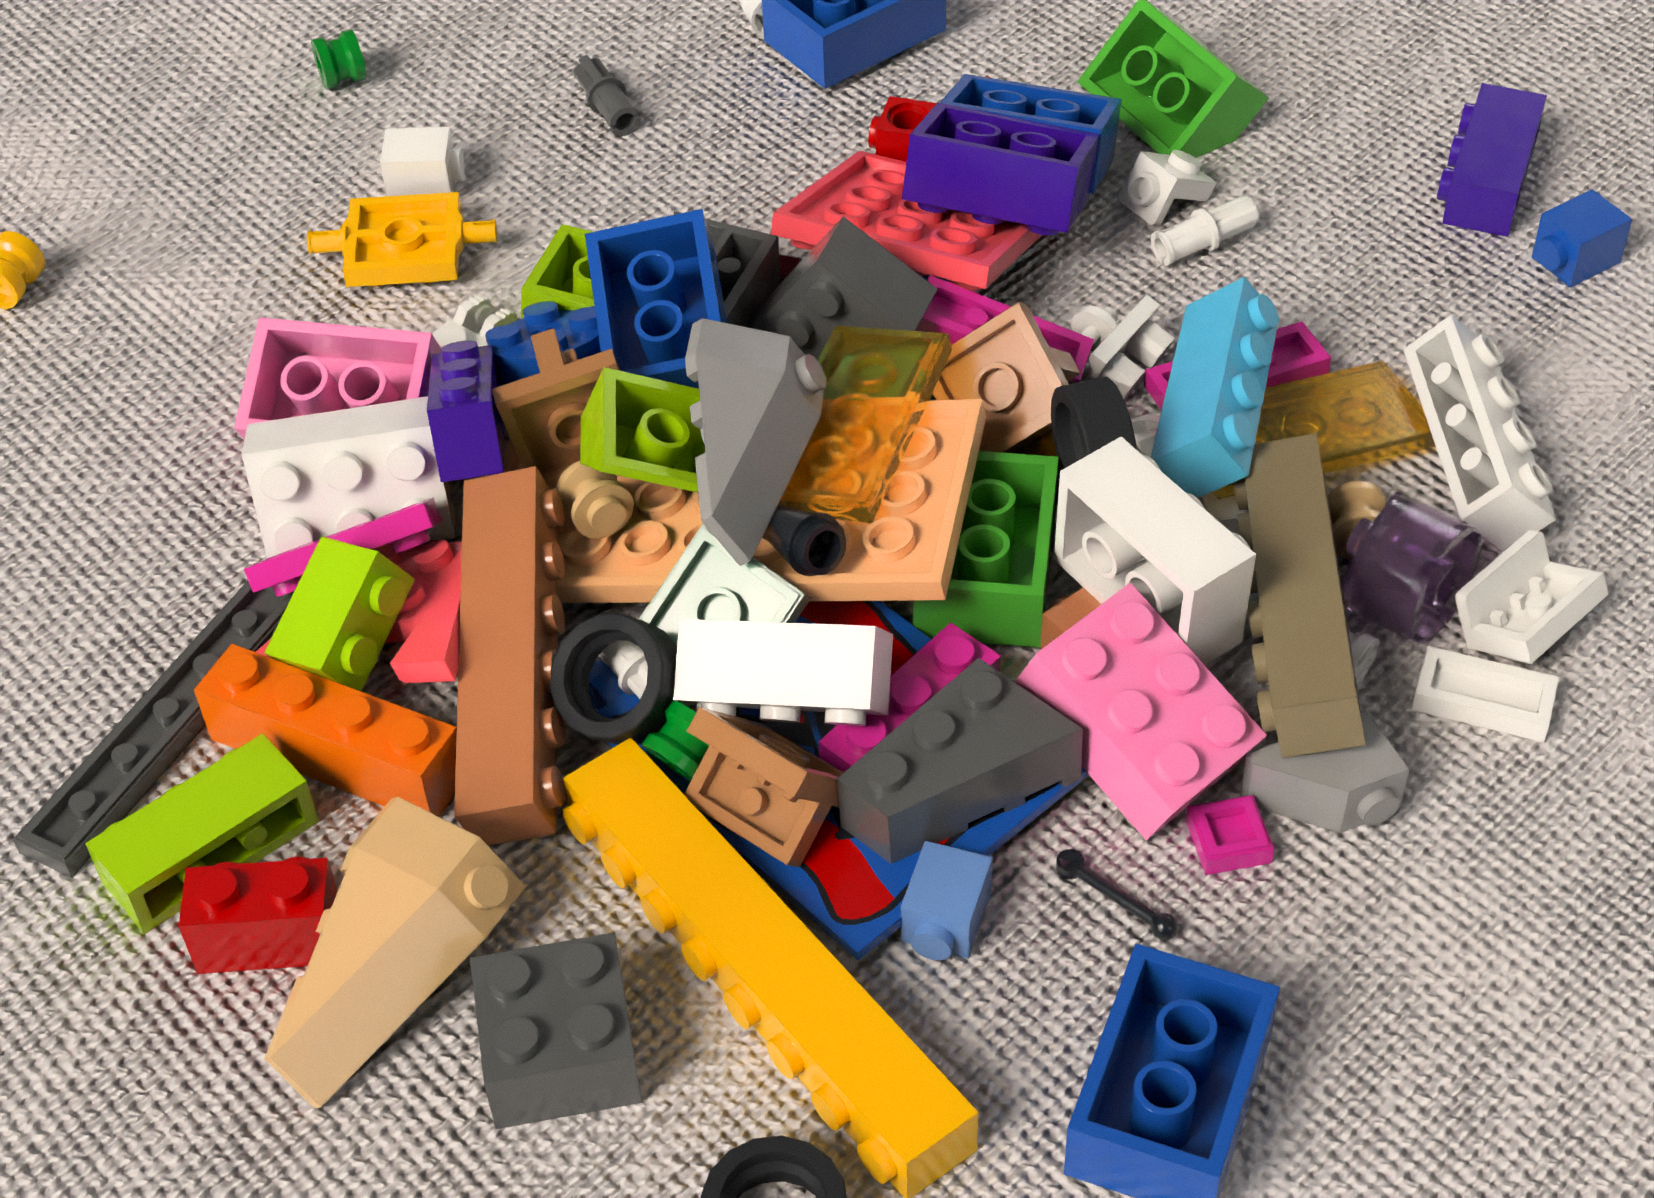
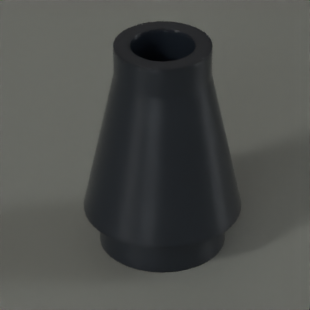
(806, 540)

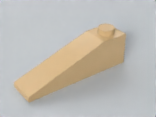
(401, 922)

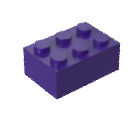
(1000, 168)

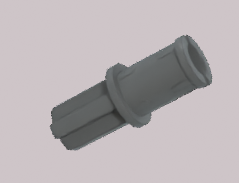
(607, 96)

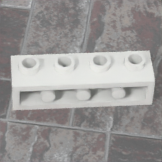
(1479, 433)

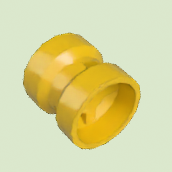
(19, 265)

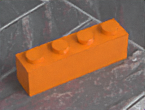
(330, 730)

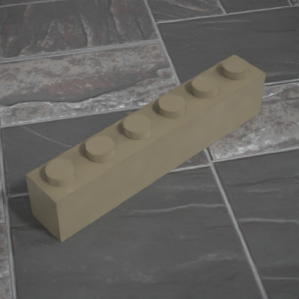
(1299, 601)

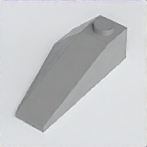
(755, 423)

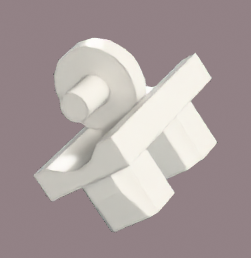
(1112, 341)

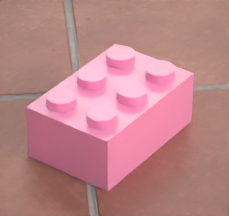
(330, 367)
(1147, 708)

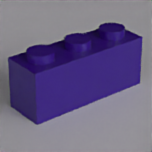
(1490, 159)
(463, 412)

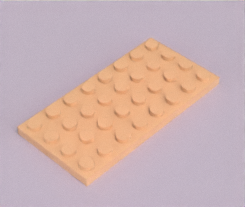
(895, 558)

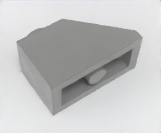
(1330, 787)

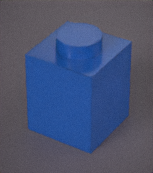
(1581, 238)

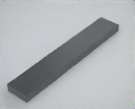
(145, 739)

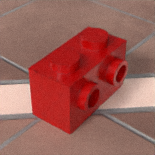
(254, 913)

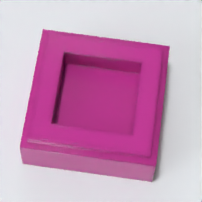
(1229, 835)

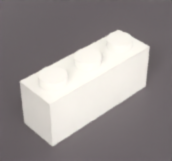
(784, 669)

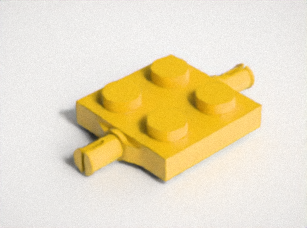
(402, 239)

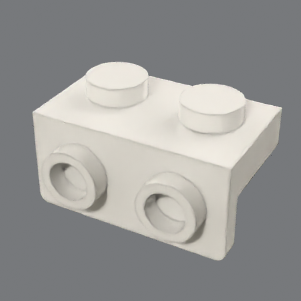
(1526, 601)

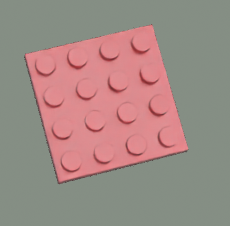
(869, 195)

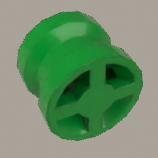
(338, 59)
(674, 745)

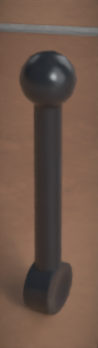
(1071, 866)

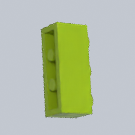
(222, 814)

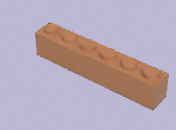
(506, 651)

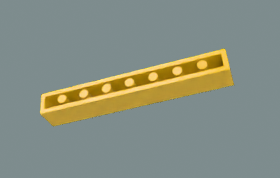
(772, 971)

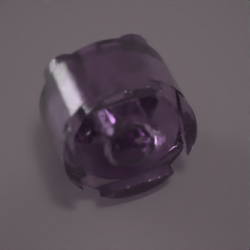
(1409, 567)

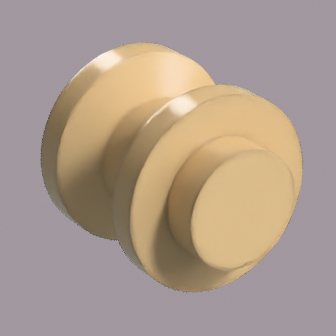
(594, 500)
(1348, 506)

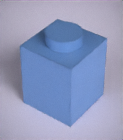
(945, 901)

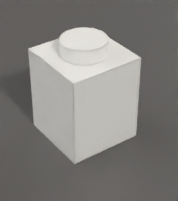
(420, 161)

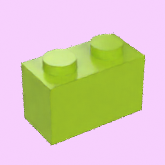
(341, 613)

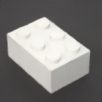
(342, 470)
(1135, 525)

